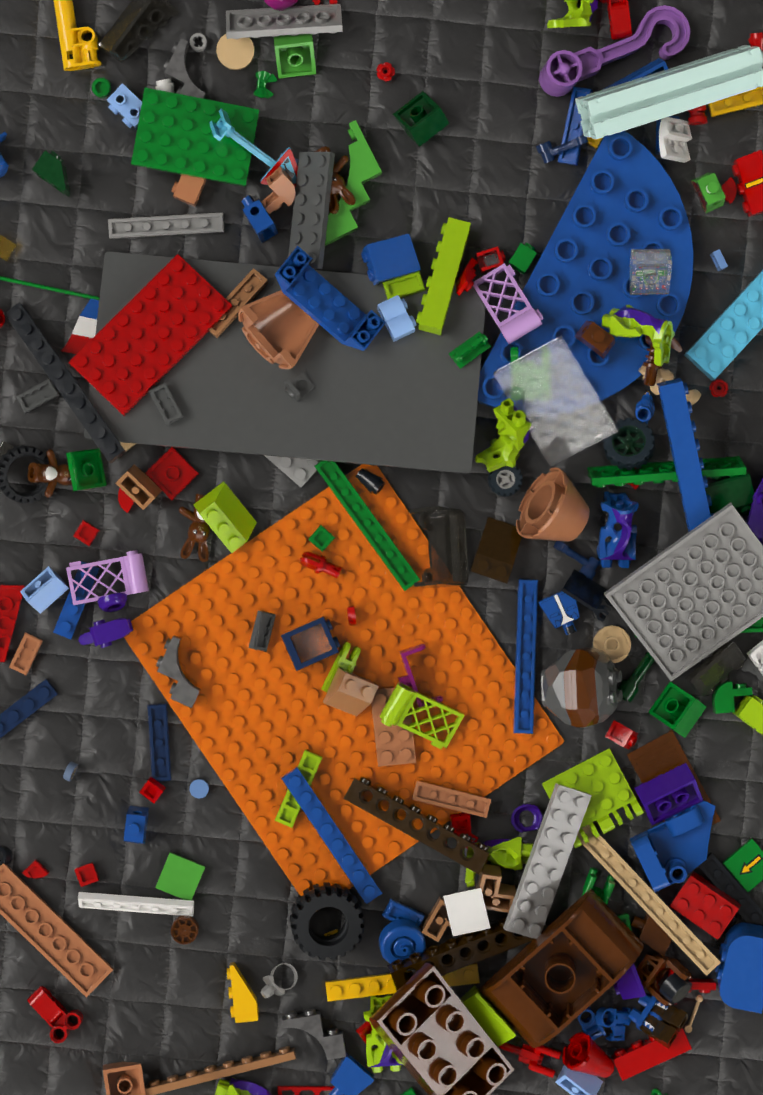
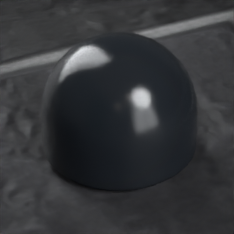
(7, 855)

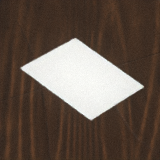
(466, 912)

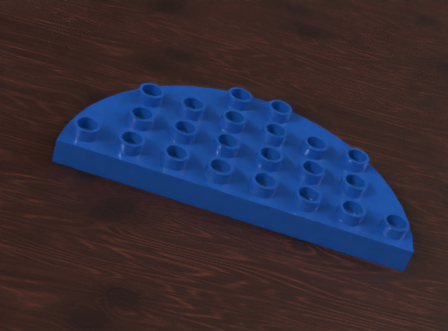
(585, 267)

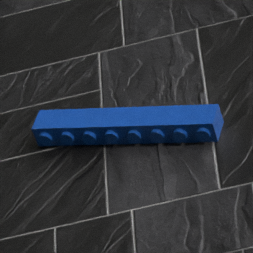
(684, 452)

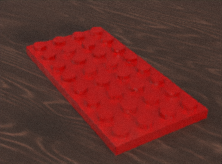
(150, 335)

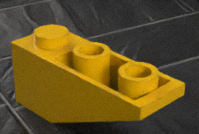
(244, 1000)

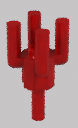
(533, 1056)

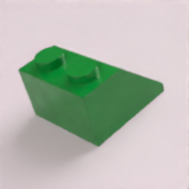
(677, 709)

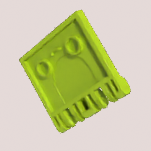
(609, 791)

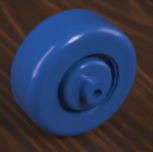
(400, 940)

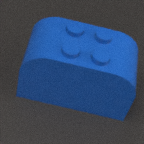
(742, 968)

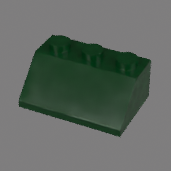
(733, 490)

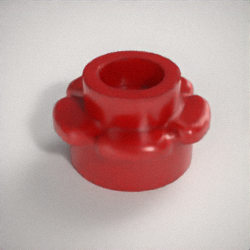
(385, 76)
(718, 383)

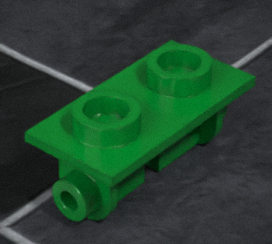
(470, 349)

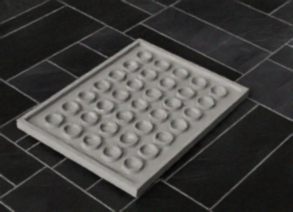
(695, 592)

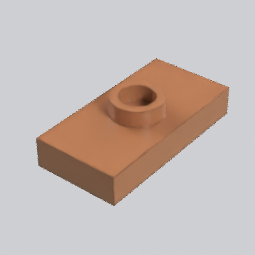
(26, 653)

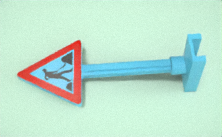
(286, 160)

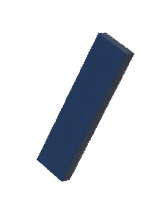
(159, 742)

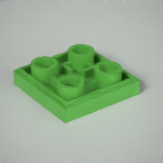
(180, 876)

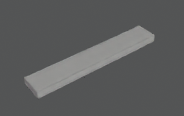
(166, 225)

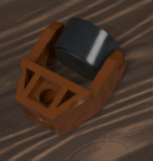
(674, 988)

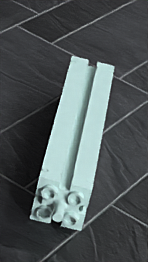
(671, 91)

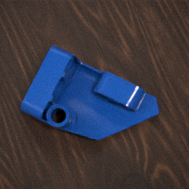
(675, 844)

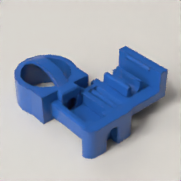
(615, 1020)

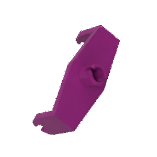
(408, 679)

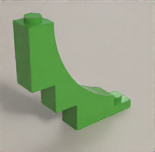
(362, 169)

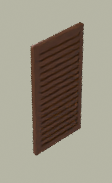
(660, 757)

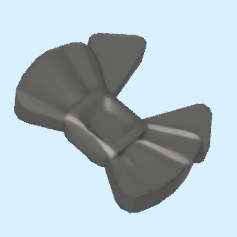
(749, 666)

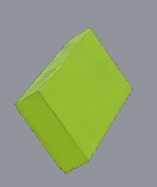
(404, 285)

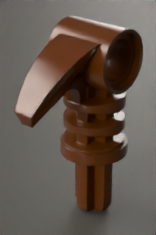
(651, 368)

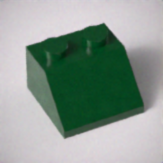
(421, 118)
(52, 170)

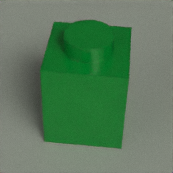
(522, 257)

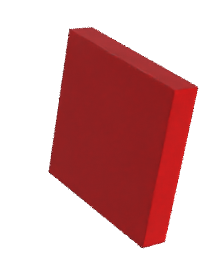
(172, 473)

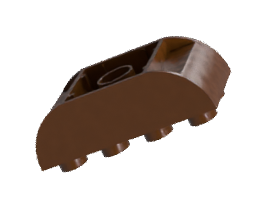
(563, 970)
(439, 1038)

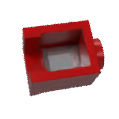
(490, 259)

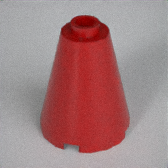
(587, 1057)

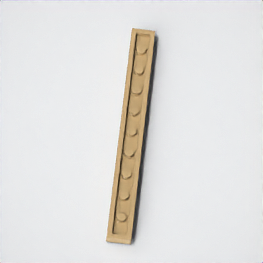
(650, 902)

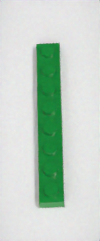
(367, 523)

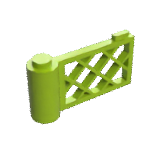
(398, 708)

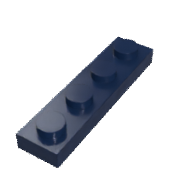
(26, 706)

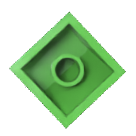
(294, 55)

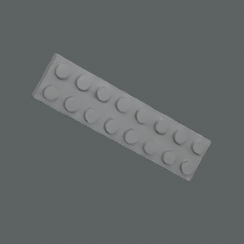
(547, 861)

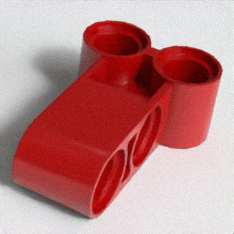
(619, 18)
(54, 1013)

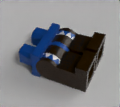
(658, 1020)

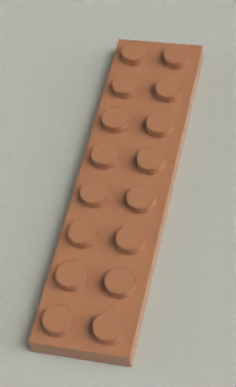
(50, 933)

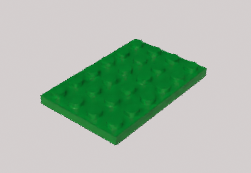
(178, 138)

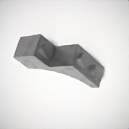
(176, 70)
(184, 690)
(311, 1022)

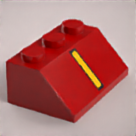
(750, 177)

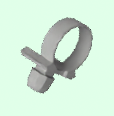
(271, 988)

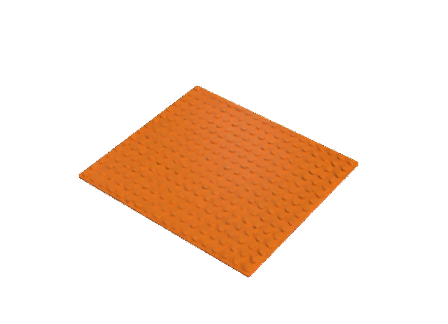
(263, 713)

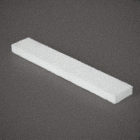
(136, 904)

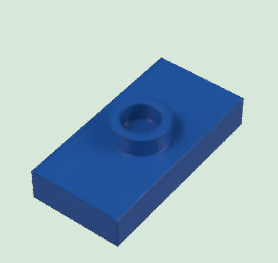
(397, 910)

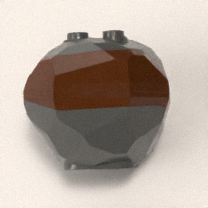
(581, 687)

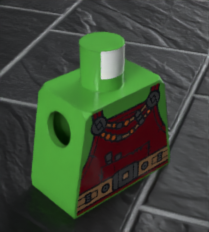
(709, 192)

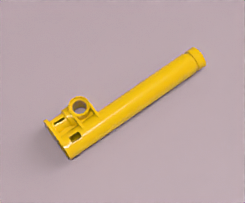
(72, 39)

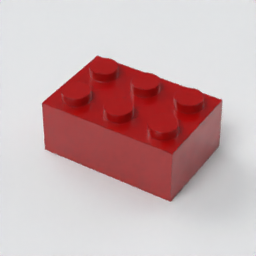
(705, 905)

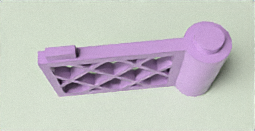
(522, 321)
(131, 567)

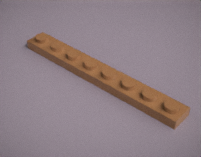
(212, 1072)

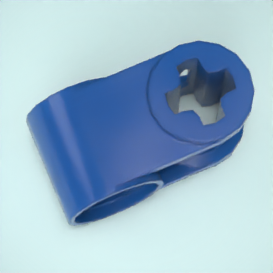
(590, 1025)

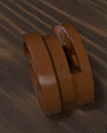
(184, 929)

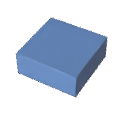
(718, 260)

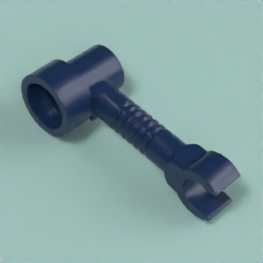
(548, 152)
(589, 566)

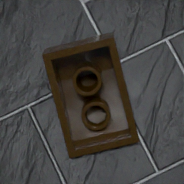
(496, 550)

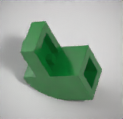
(724, 696)

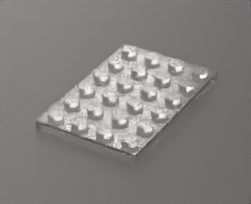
(556, 401)

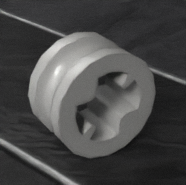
(204, 42)

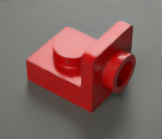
(622, 735)

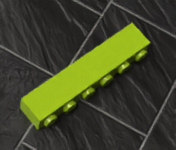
(444, 276)

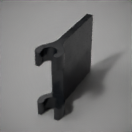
(587, 593)

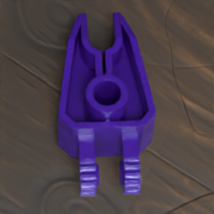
(104, 633)

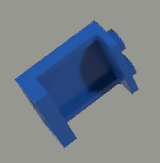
(390, 259)

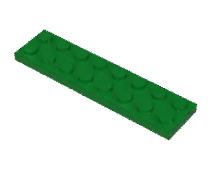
(659, 471)

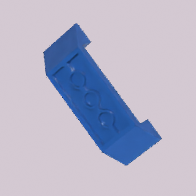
(326, 303)

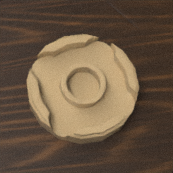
(235, 53)
(613, 642)

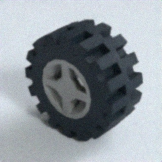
(508, 475)

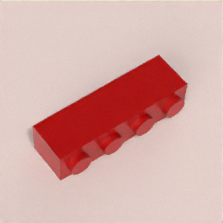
(647, 1054)

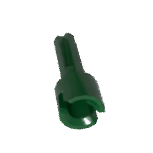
(629, 687)

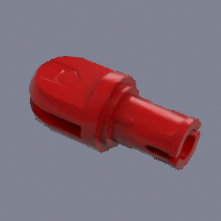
(319, 564)

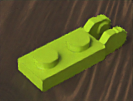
(343, 663)

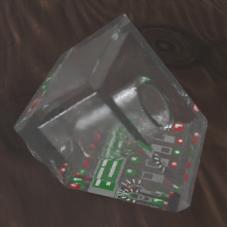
(650, 271)

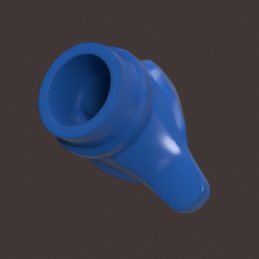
(645, 408)

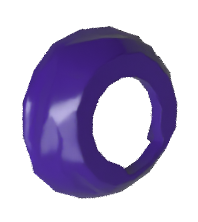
(112, 602)
(536, 822)

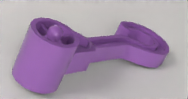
(568, 68)

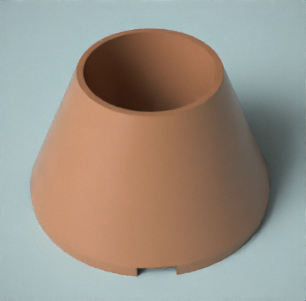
(552, 509)

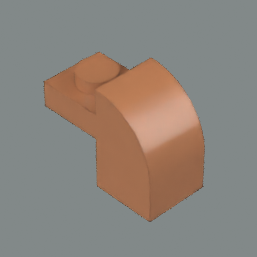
(282, 189)

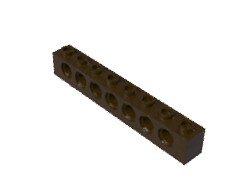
(356, 796)
(457, 959)

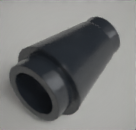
(371, 481)

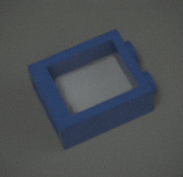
(312, 642)

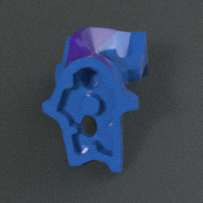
(622, 542)

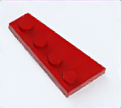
(9, 608)

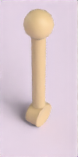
(688, 1028)

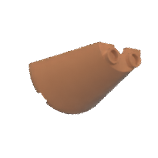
(277, 328)

